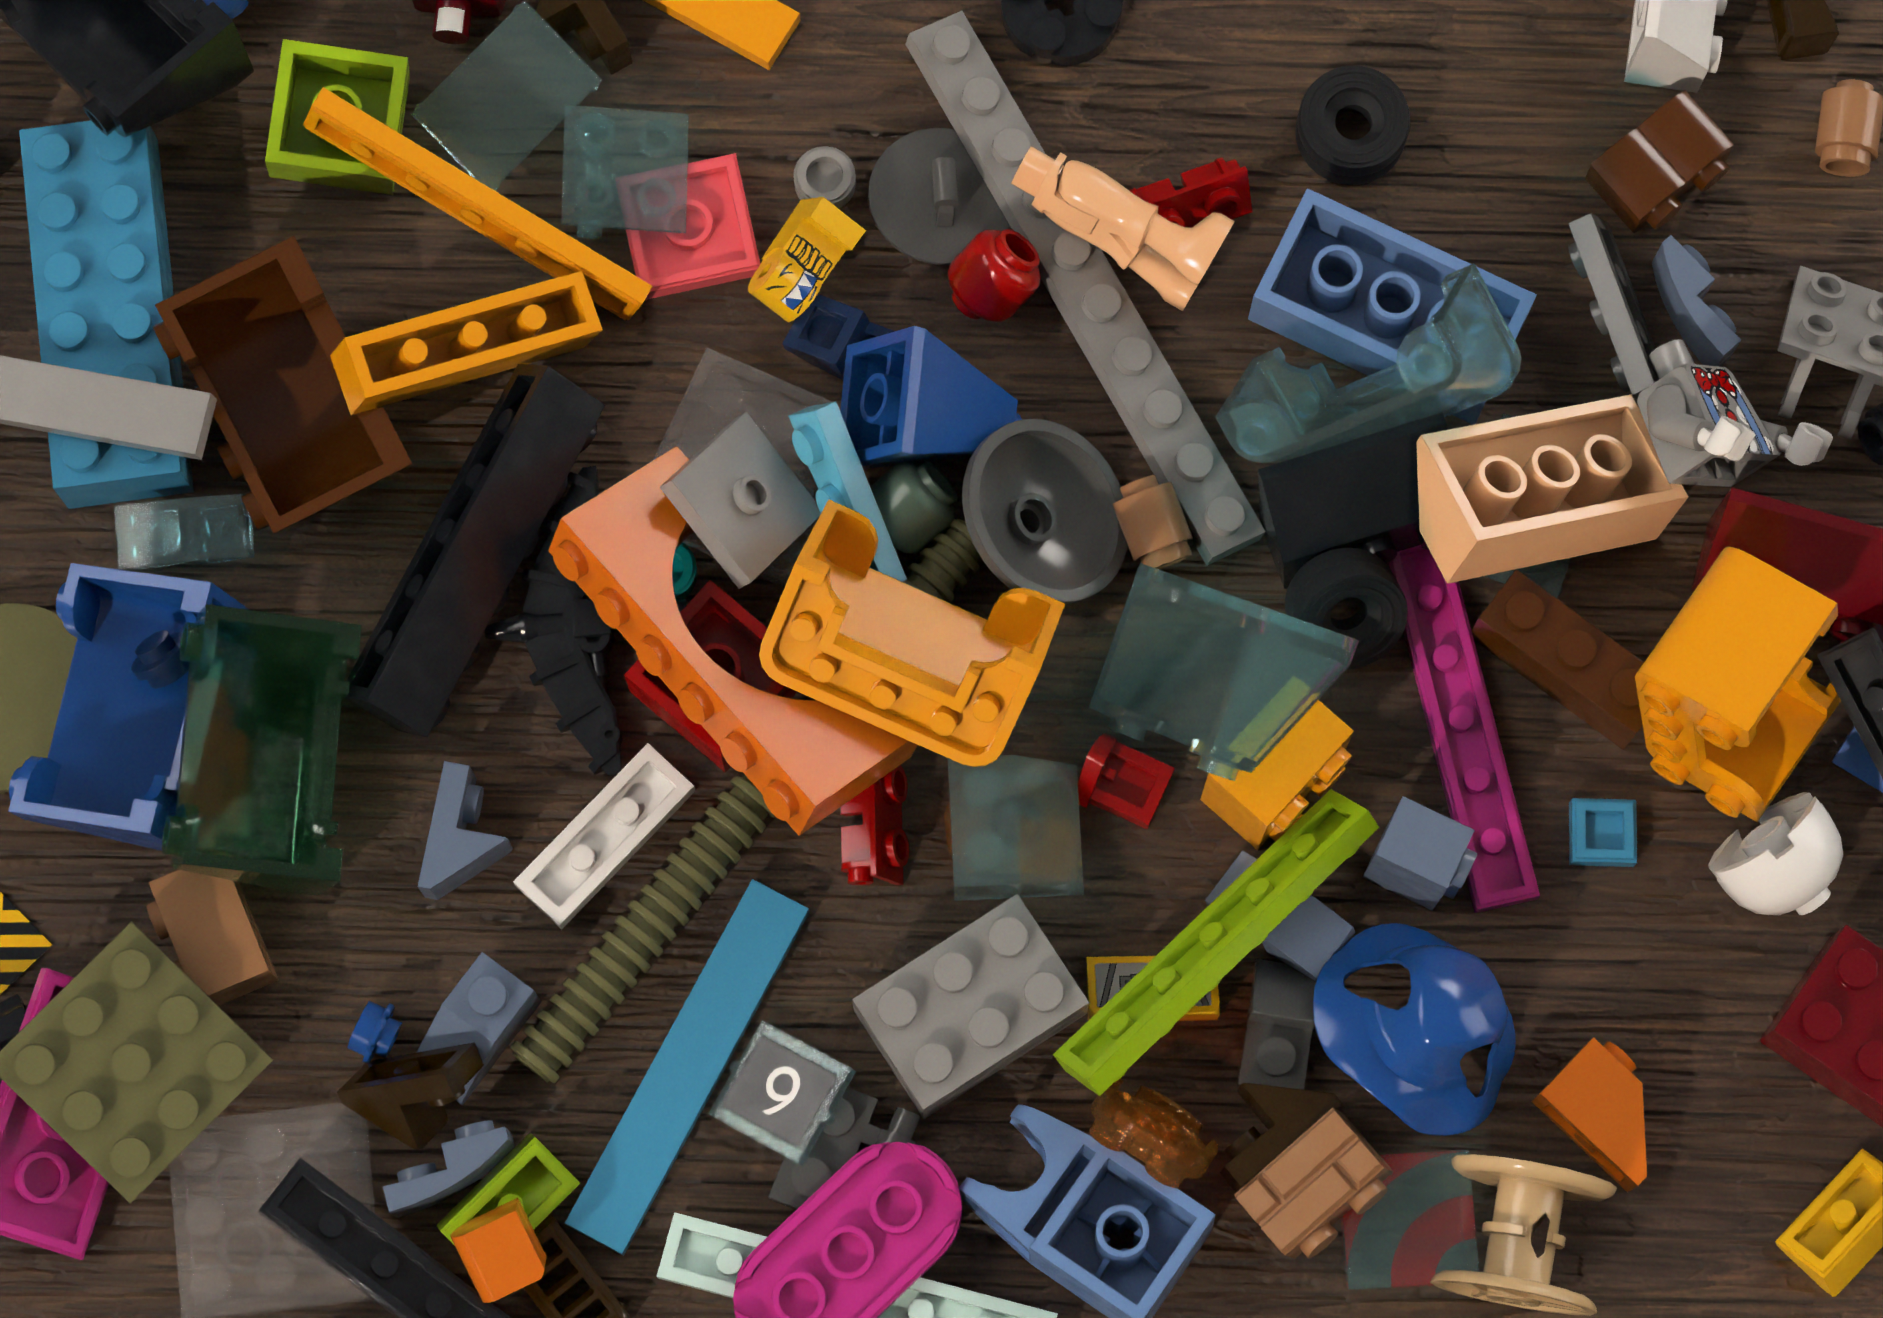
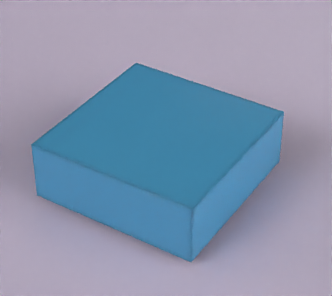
(1602, 832)

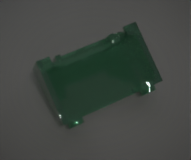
(261, 748)

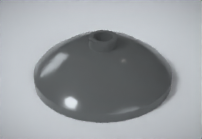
(1062, 496)

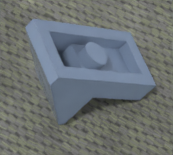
(451, 850)

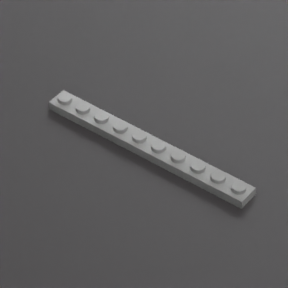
(1087, 294)

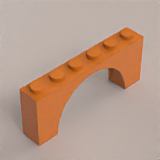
(792, 750)

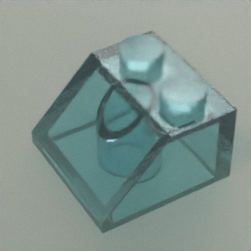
(1015, 829)

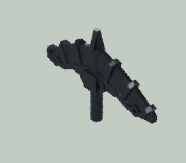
(569, 642)

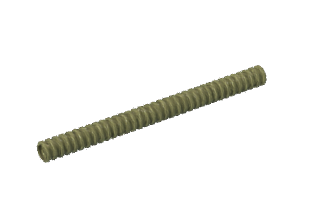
(692, 870)

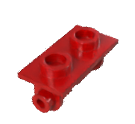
(1207, 189)
(879, 844)

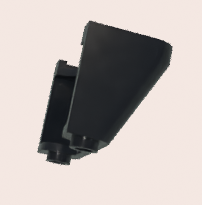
(133, 56)

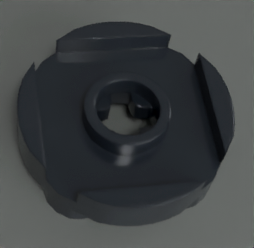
(1060, 37)

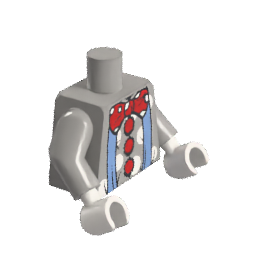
(1708, 426)

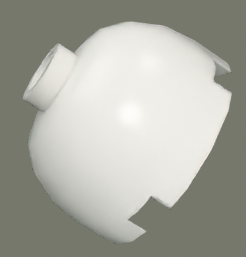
(1783, 860)

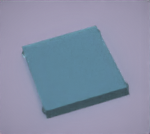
(506, 96)

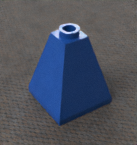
(918, 400)

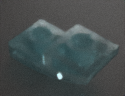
(183, 532)

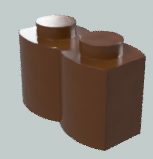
(1660, 163)

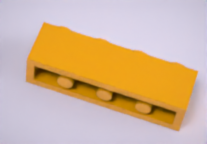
(465, 342)

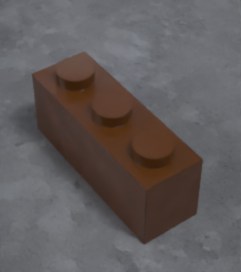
(1563, 657)

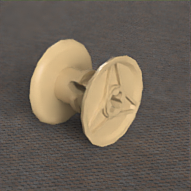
(1524, 1199)

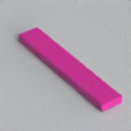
(1464, 732)

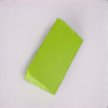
(525, 1174)

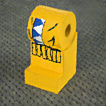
(803, 256)

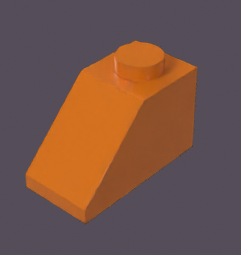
(1601, 1110)

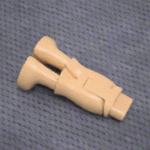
(1122, 224)

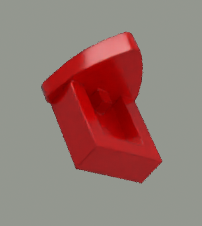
(1123, 781)

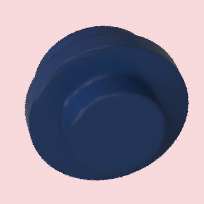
(160, 659)

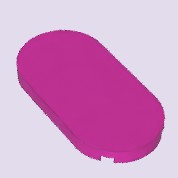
(855, 1239)

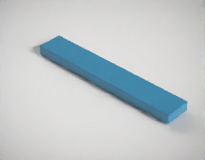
(687, 1067)

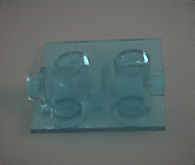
(624, 170)

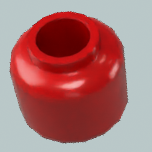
(994, 275)

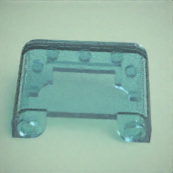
(1440, 367)
(1213, 671)

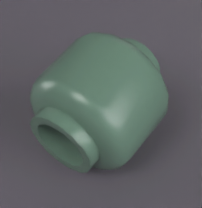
(914, 504)

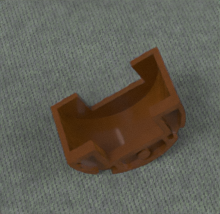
(264, 350)

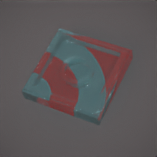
(1414, 1228)

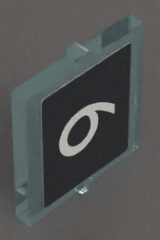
(782, 1092)

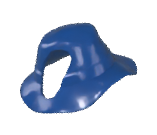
(1415, 1052)

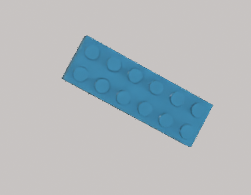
(96, 284)

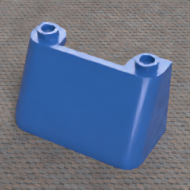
(115, 735)

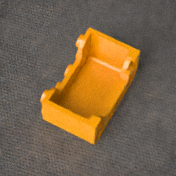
(1731, 687)

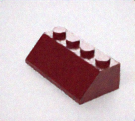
(1813, 547)

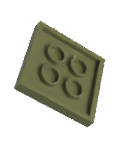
(130, 1062)

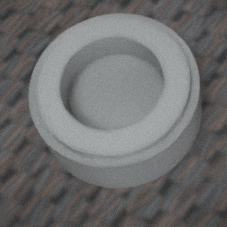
(825, 174)

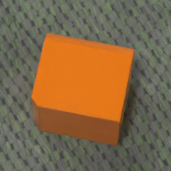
(500, 1251)

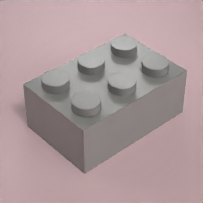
(970, 1006)

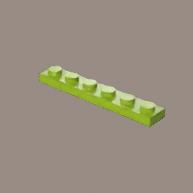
(1215, 941)

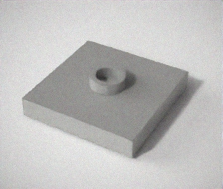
(741, 500)

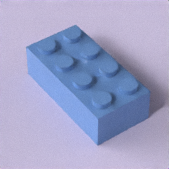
(1362, 287)

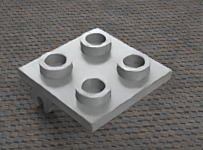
(1838, 326)

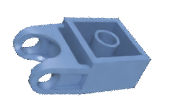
(1076, 1202)

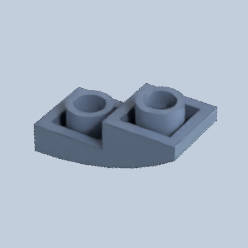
(1682, 284)
(1305, 936)
(467, 1160)

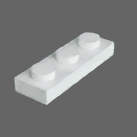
(604, 836)

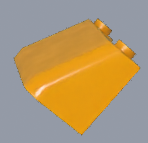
(901, 651)

